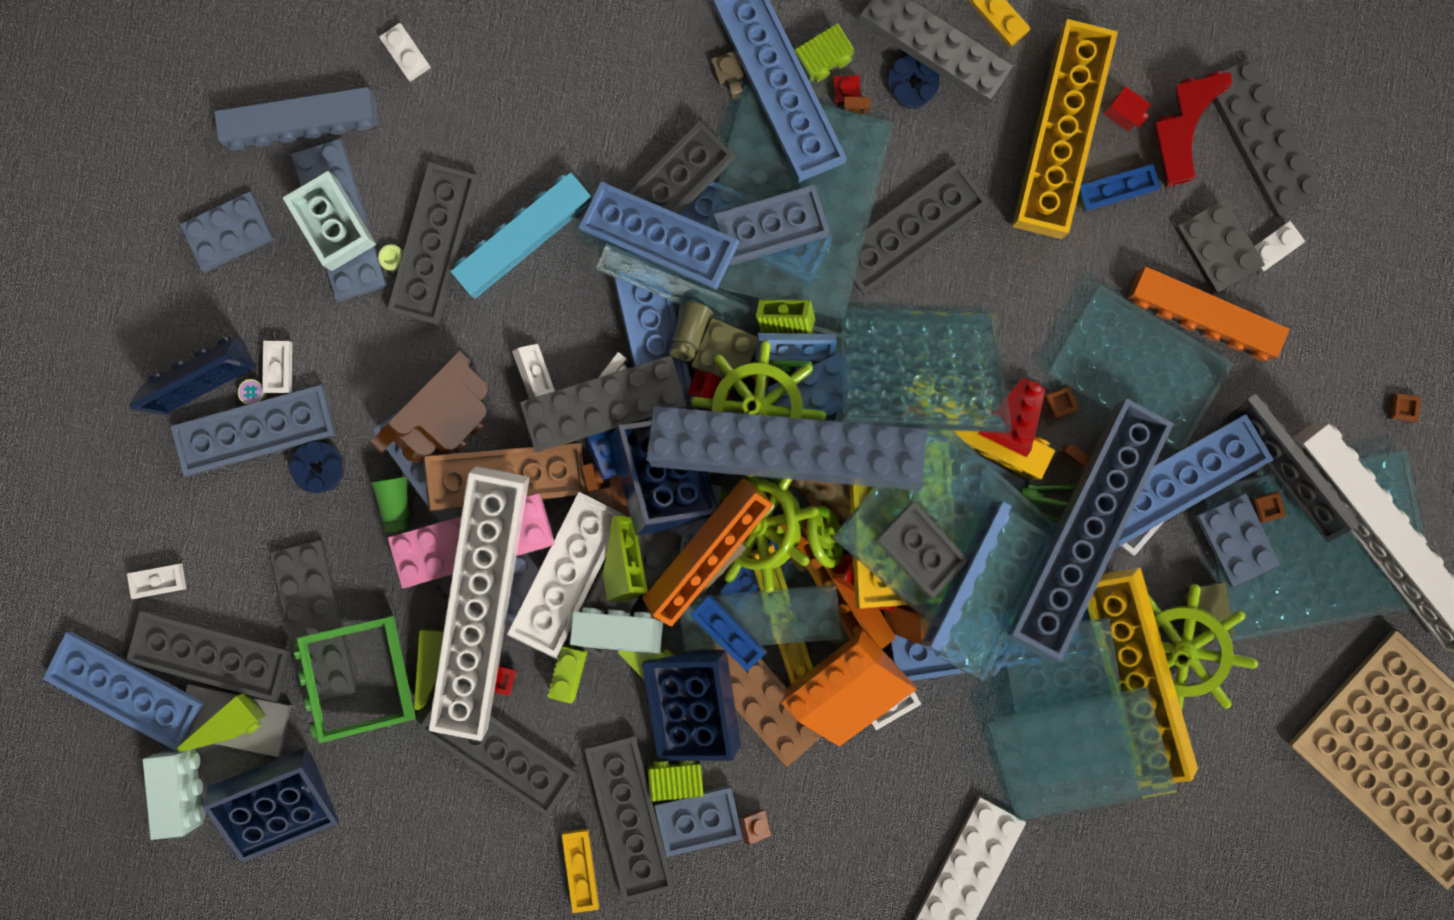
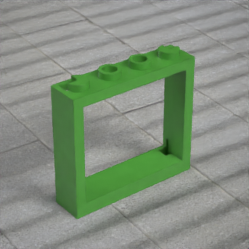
(312, 700)

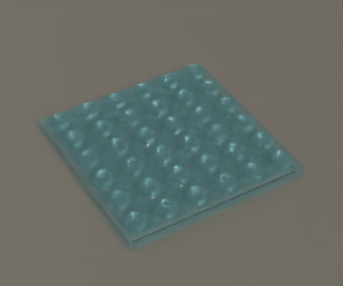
(923, 370)

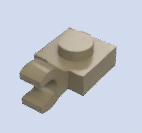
(729, 72)

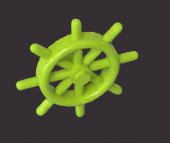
(759, 403)
(771, 528)
(1188, 651)

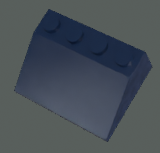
(194, 378)
(658, 495)
(692, 706)
(270, 805)

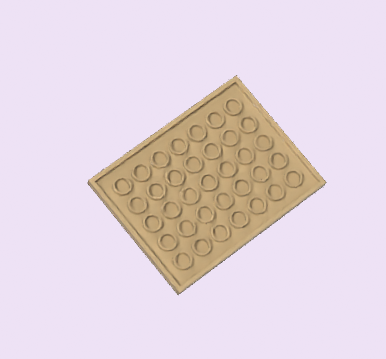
(1392, 750)

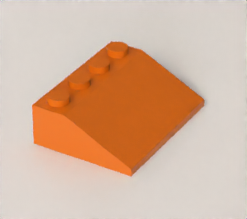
(847, 690)

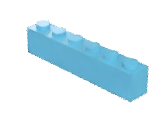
(522, 235)

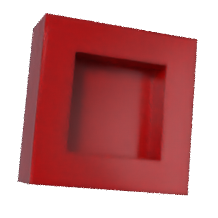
(846, 87)
(505, 680)

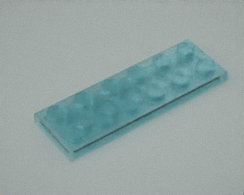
(996, 597)
(772, 617)

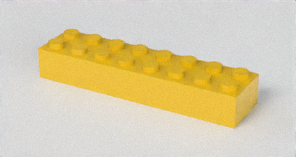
(1064, 129)
(1143, 660)

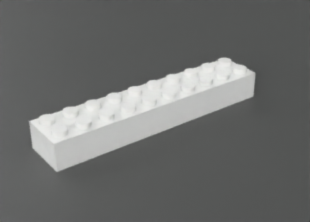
(1385, 531)
(478, 602)

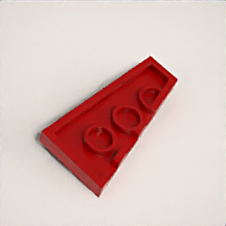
(1024, 409)

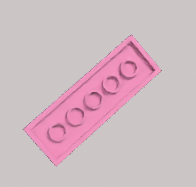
(432, 550)

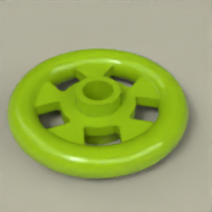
(823, 538)

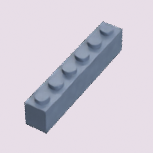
(296, 118)

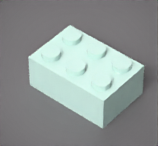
(329, 221)
(616, 631)
(173, 793)

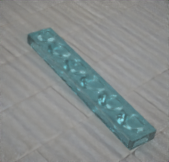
(671, 284)

